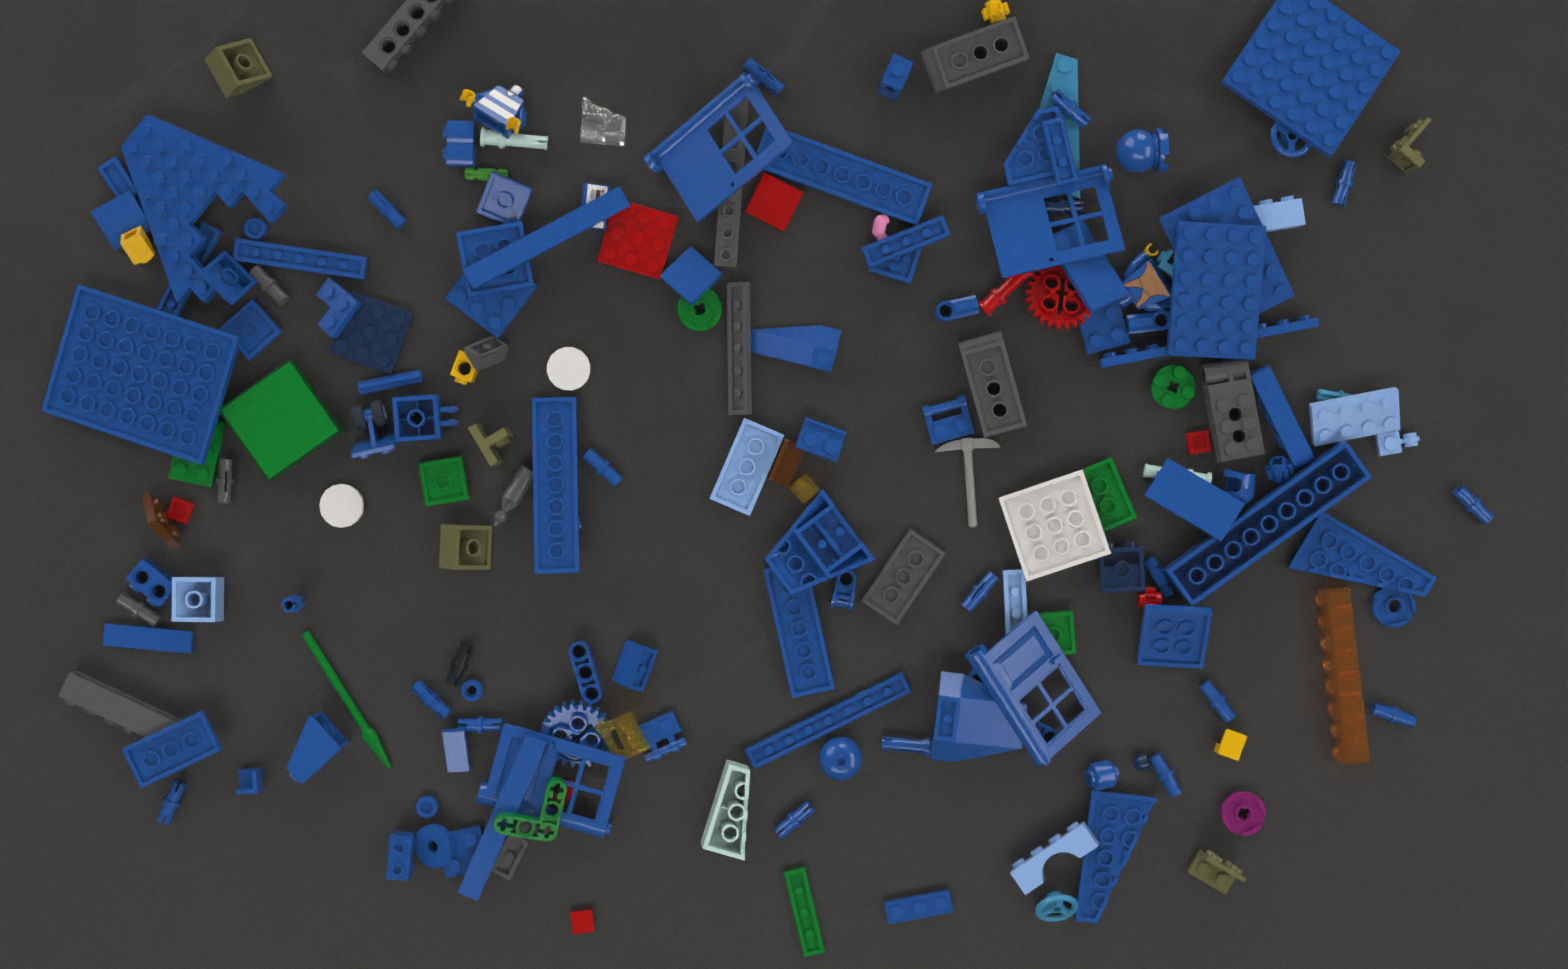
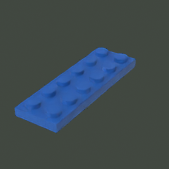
(799, 638)

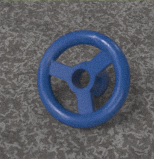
(1286, 142)

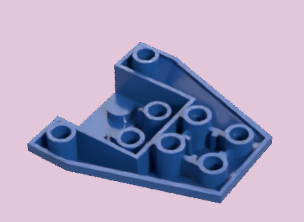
(969, 721)

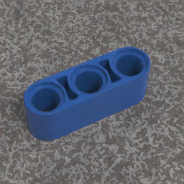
(585, 682)

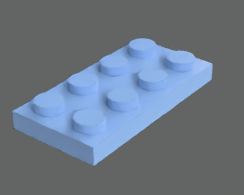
(1354, 416)
(747, 466)

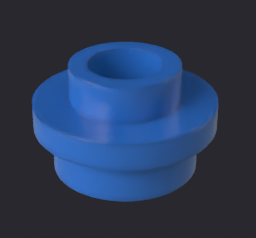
(465, 690)

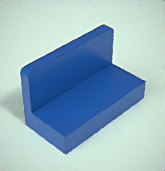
(634, 665)

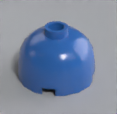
(840, 758)

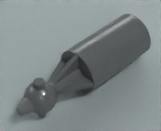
(514, 493)

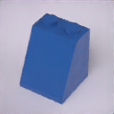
(315, 748)

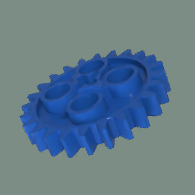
(564, 720)

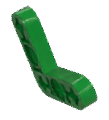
(543, 820)

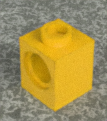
(137, 245)
(456, 372)

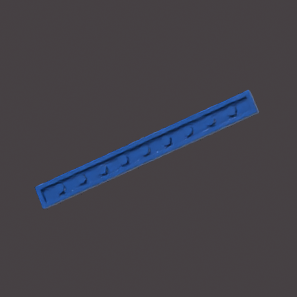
(1155, 351)

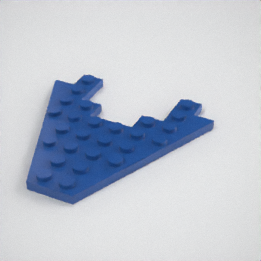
(178, 180)

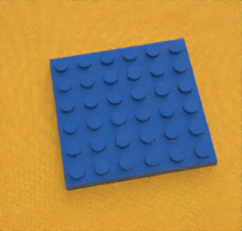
(1311, 70)

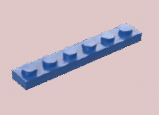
(300, 259)

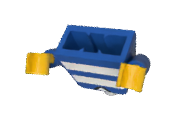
(498, 109)

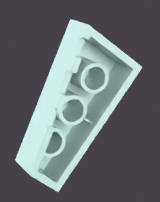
(728, 815)

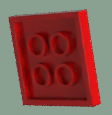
(638, 240)

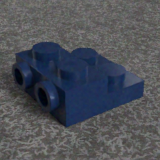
(1122, 569)

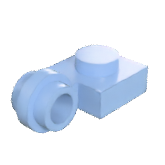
(1390, 442)

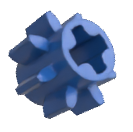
(1279, 469)

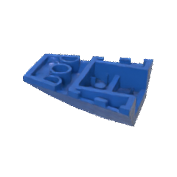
(817, 547)

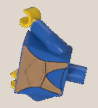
(1146, 283)

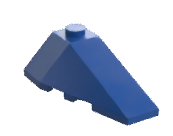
(800, 345)

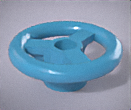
(1054, 904)

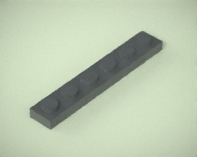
(739, 348)

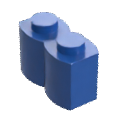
(461, 143)

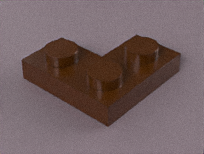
(158, 520)

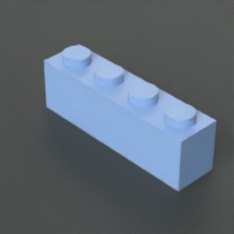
(1282, 214)

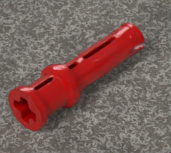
(999, 294)

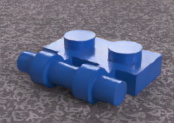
(659, 729)

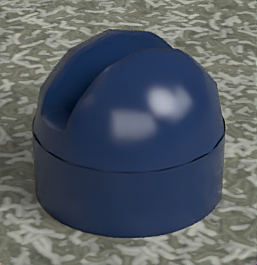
(1141, 762)

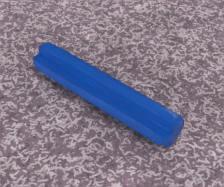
(390, 382)

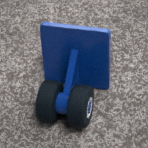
(367, 418)

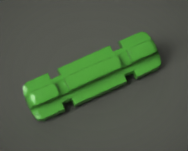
(482, 173)

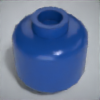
(1101, 775)

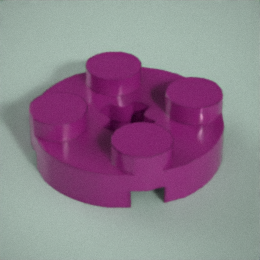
(1230, 810)

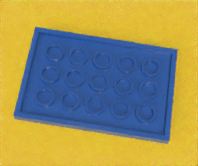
(1233, 206)
(1216, 290)

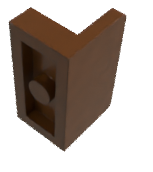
(786, 464)

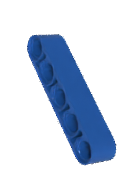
(1280, 417)

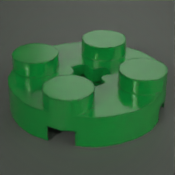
(702, 321)
(1185, 388)

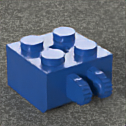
(431, 425)

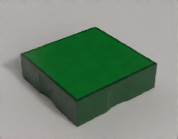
(281, 420)

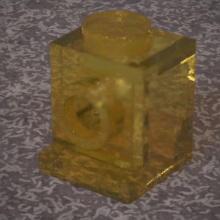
(804, 488)

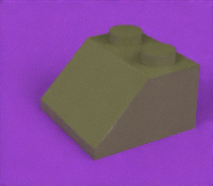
(237, 67)
(465, 547)

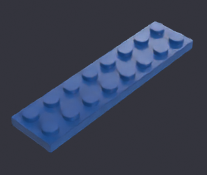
(849, 177)
(555, 485)

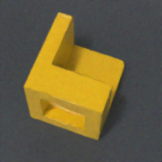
(1231, 744)

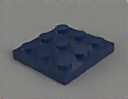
(374, 334)

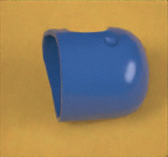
(1243, 482)

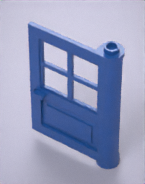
(697, 162)
(1022, 226)
(1017, 667)
(507, 751)

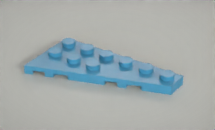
(1065, 78)

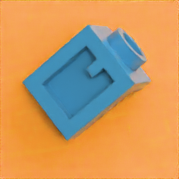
(1163, 265)

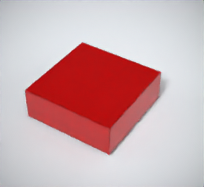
(1198, 442)
(180, 510)
(582, 921)

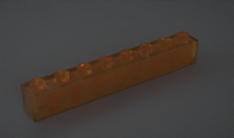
(1343, 675)

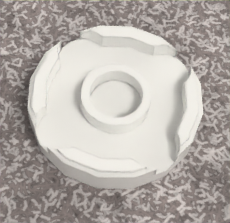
(568, 368)
(341, 505)

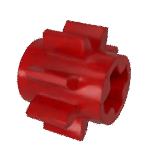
(1148, 596)

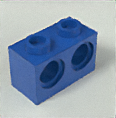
(156, 577)
(401, 856)

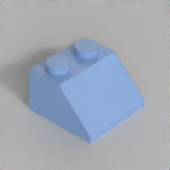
(197, 599)

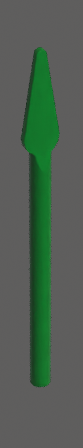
(368, 733)

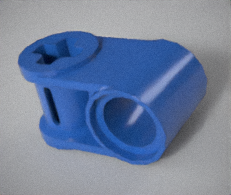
(845, 592)

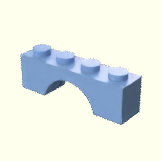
(1076, 841)

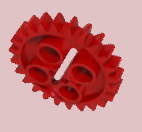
(1039, 294)

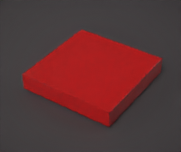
(774, 202)

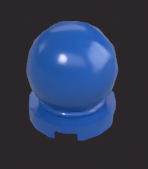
(1141, 150)

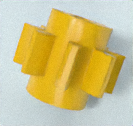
(995, 11)

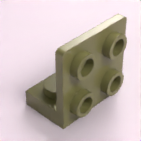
(1401, 154)
(1210, 869)

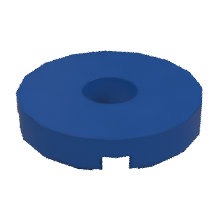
(1384, 616)
(425, 849)

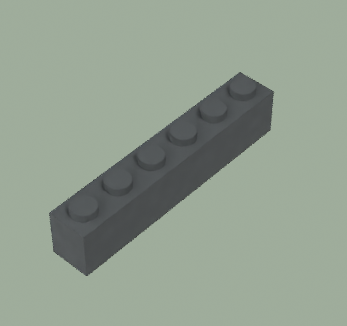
(114, 705)

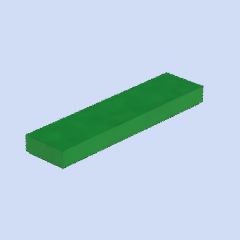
(804, 911)

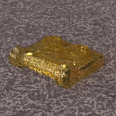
(628, 732)

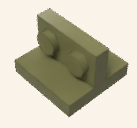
(488, 443)

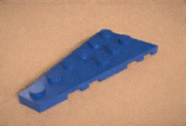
(1348, 555)

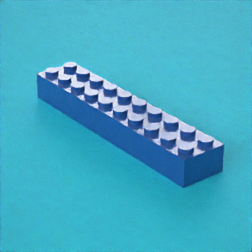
(1267, 523)

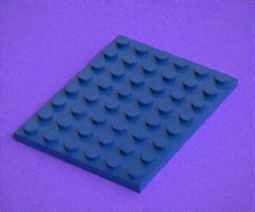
(141, 374)

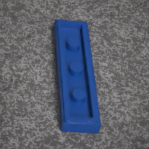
(906, 241)
(148, 638)

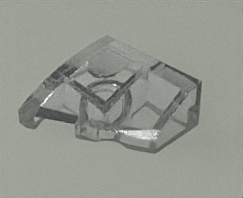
(601, 125)

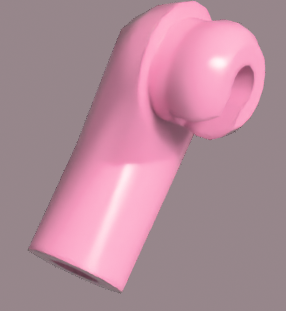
(879, 226)

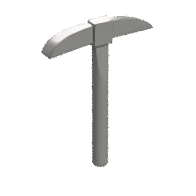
(967, 446)

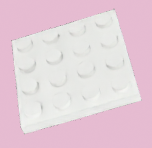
(1054, 525)

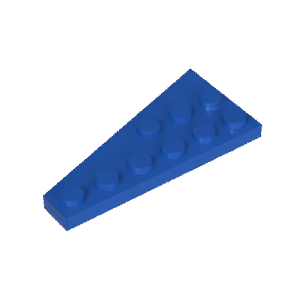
(1116, 824)

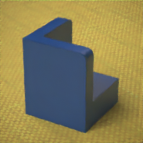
(250, 781)

